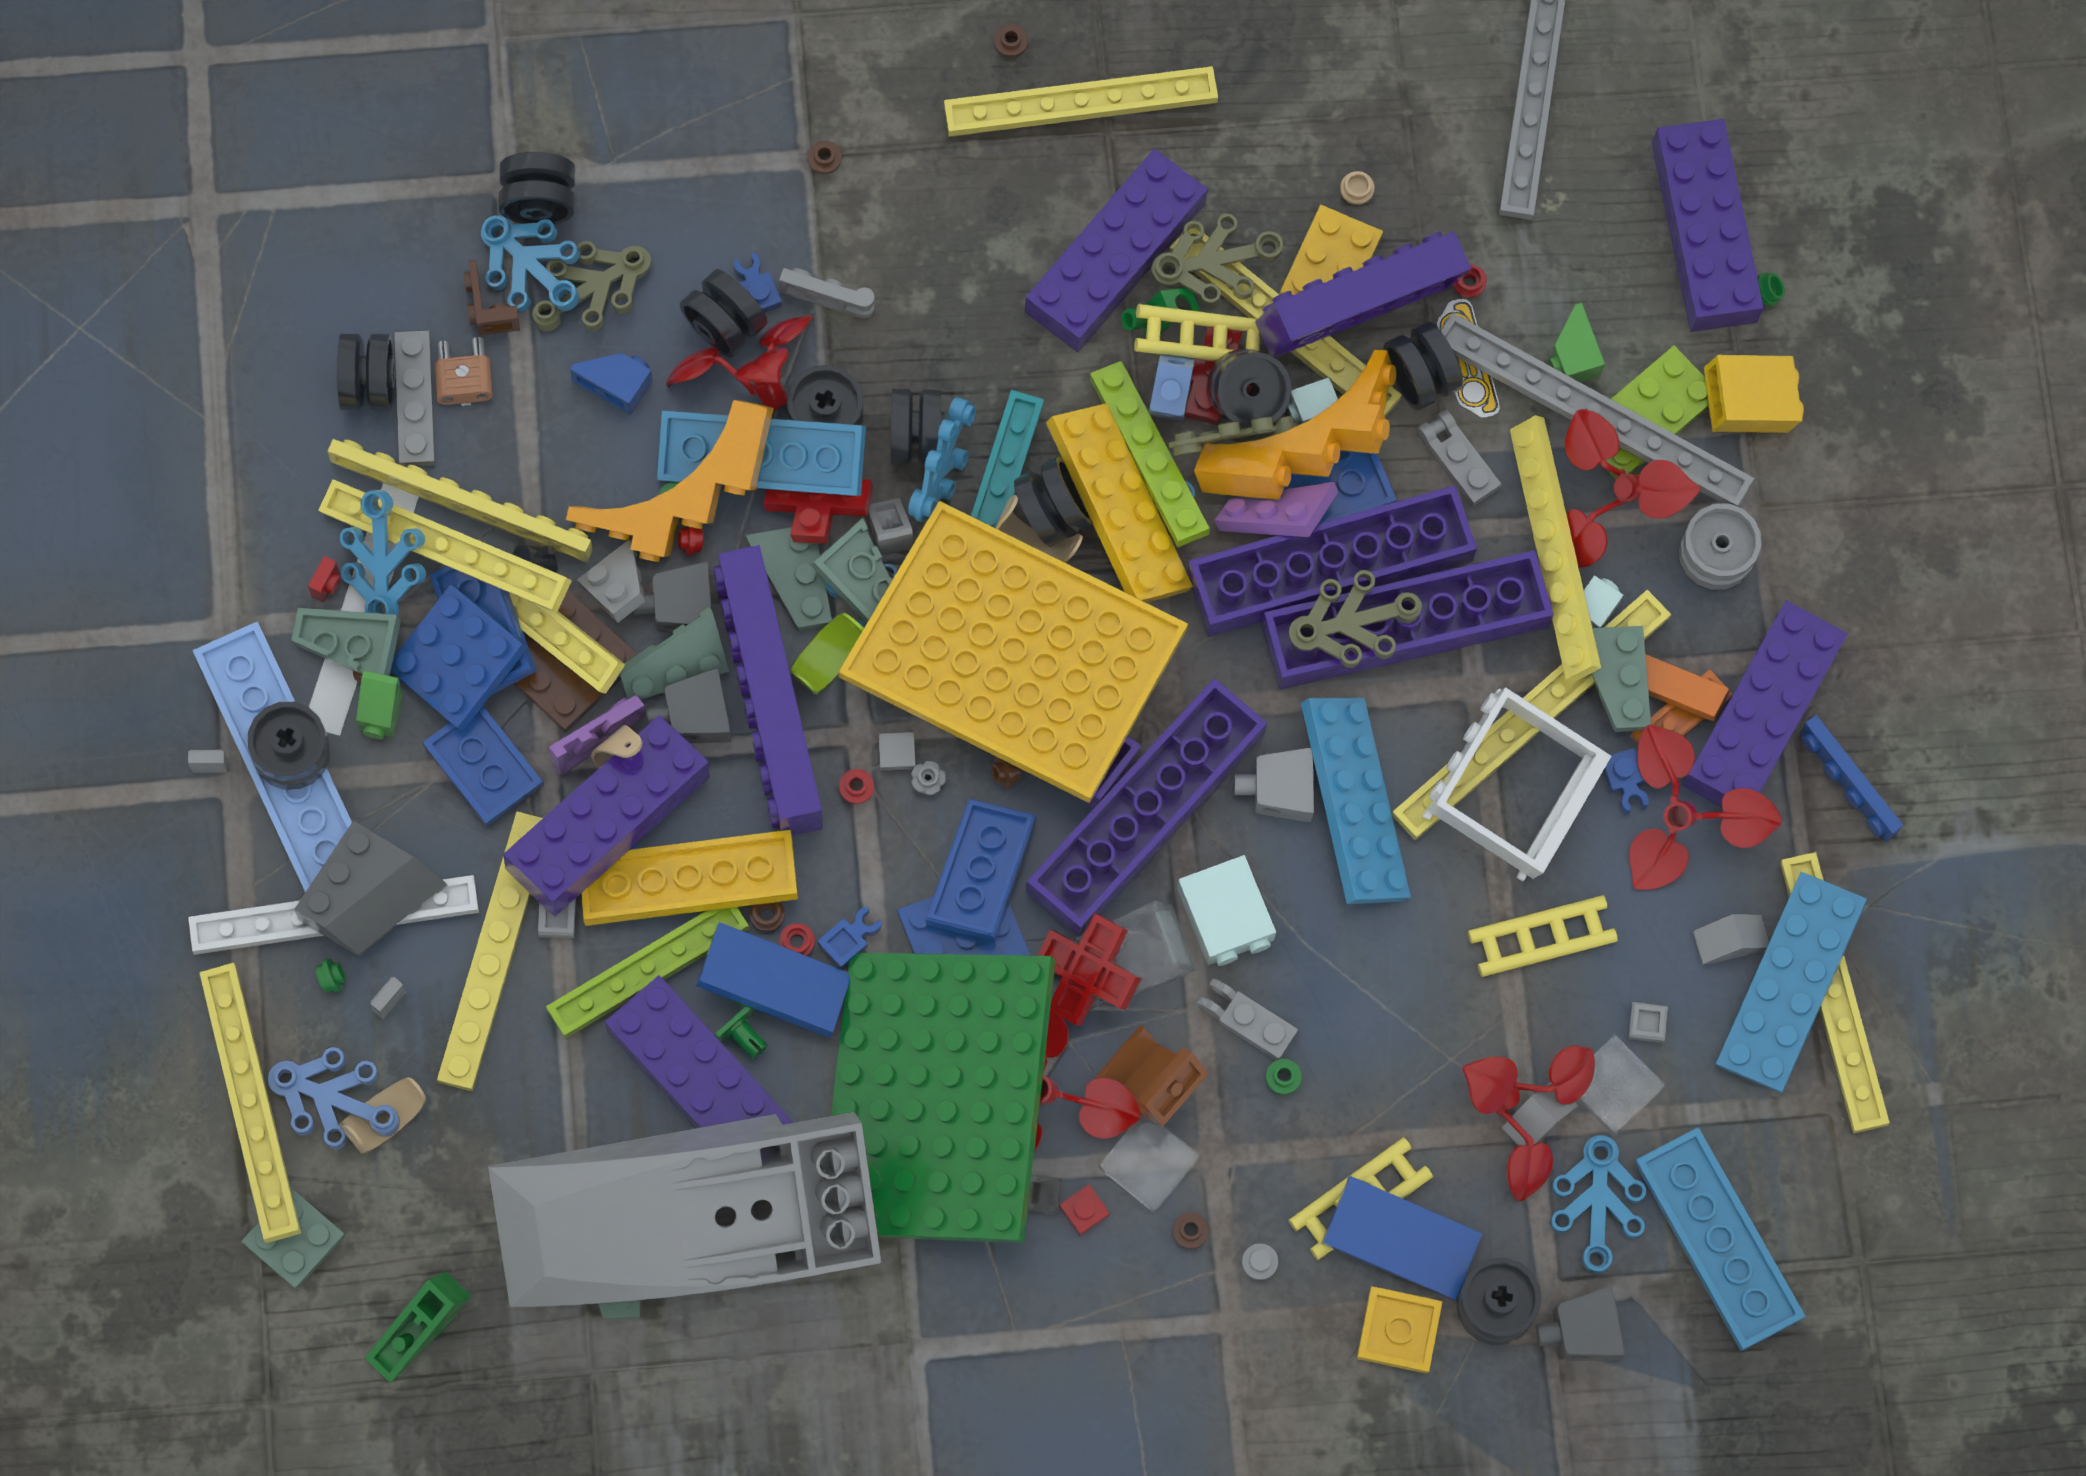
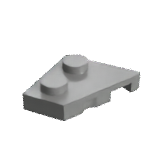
(615, 583)

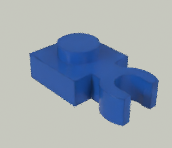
(759, 286)
(1624, 776)
(847, 940)

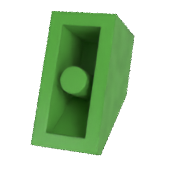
(1577, 349)
(379, 705)

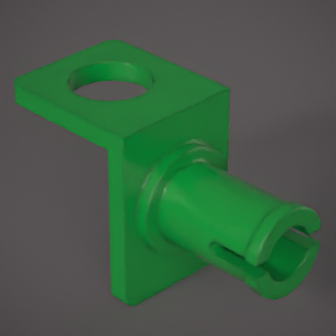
(1163, 298)
(742, 1032)

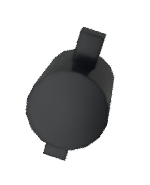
(539, 555)

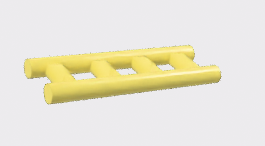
(1188, 319)
(1522, 927)
(1366, 1173)

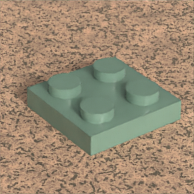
(300, 1254)

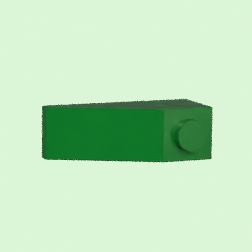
(418, 1325)

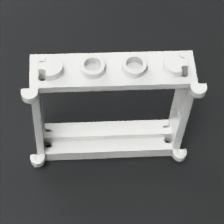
(1563, 812)

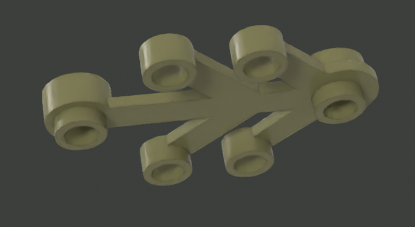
(1212, 260)
(596, 284)
(1188, 443)
(1351, 623)

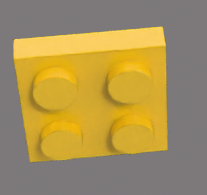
(1399, 1330)

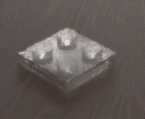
(1619, 1086)
(1149, 1162)

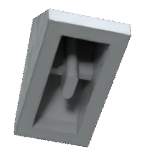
(890, 526)
(1731, 938)
(1538, 1117)

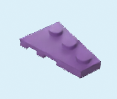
(1292, 515)
(579, 745)

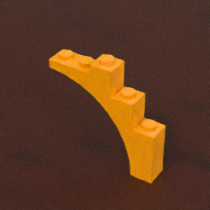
(1312, 448)
(654, 523)

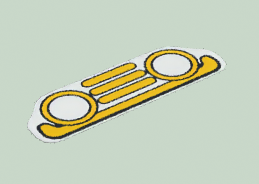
(1478, 387)

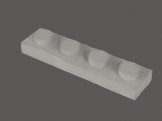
(414, 398)

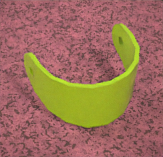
(826, 653)

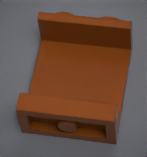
(1155, 1075)

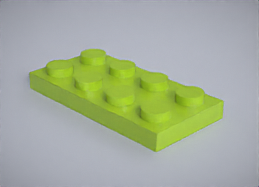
(1665, 393)

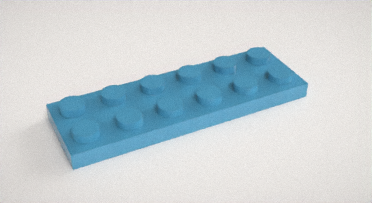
(795, 455)
(1355, 800)
(1791, 982)
(1719, 1239)

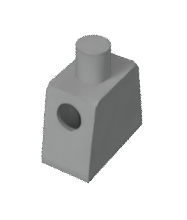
(1281, 785)

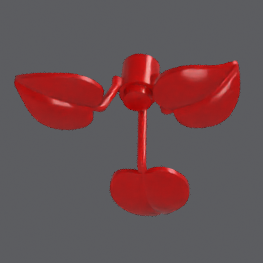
(762, 371)
(1659, 488)
(1658, 858)
(1495, 1089)
(1107, 1105)

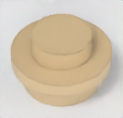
(1357, 188)

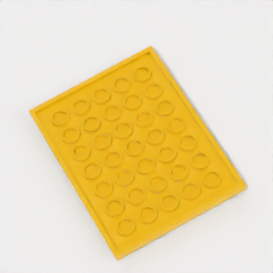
(1013, 651)

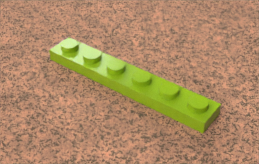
(1150, 454)
(632, 974)

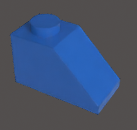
(614, 379)

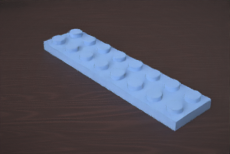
(244, 683)

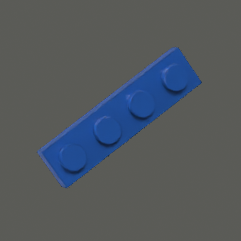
(1857, 788)

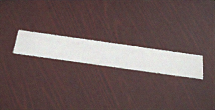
(336, 682)

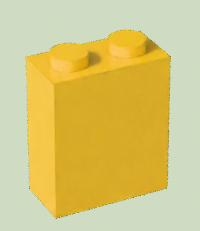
(1753, 393)

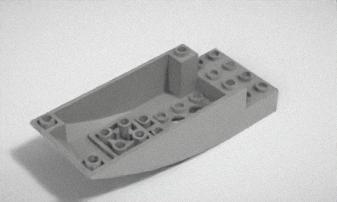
(643, 1211)

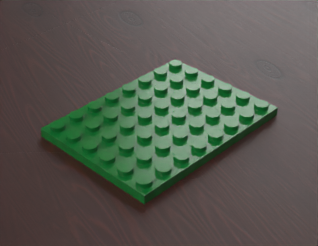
(947, 1087)

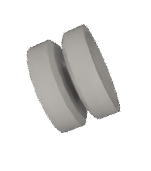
(1734, 532)

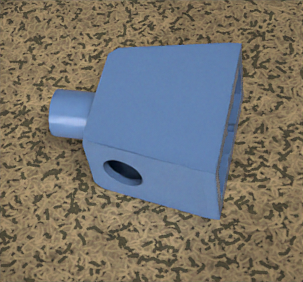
(1171, 387)

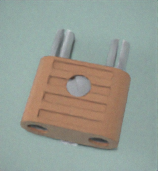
(463, 378)

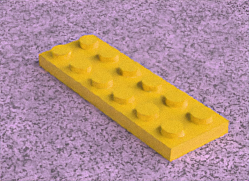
(1119, 503)
(694, 878)

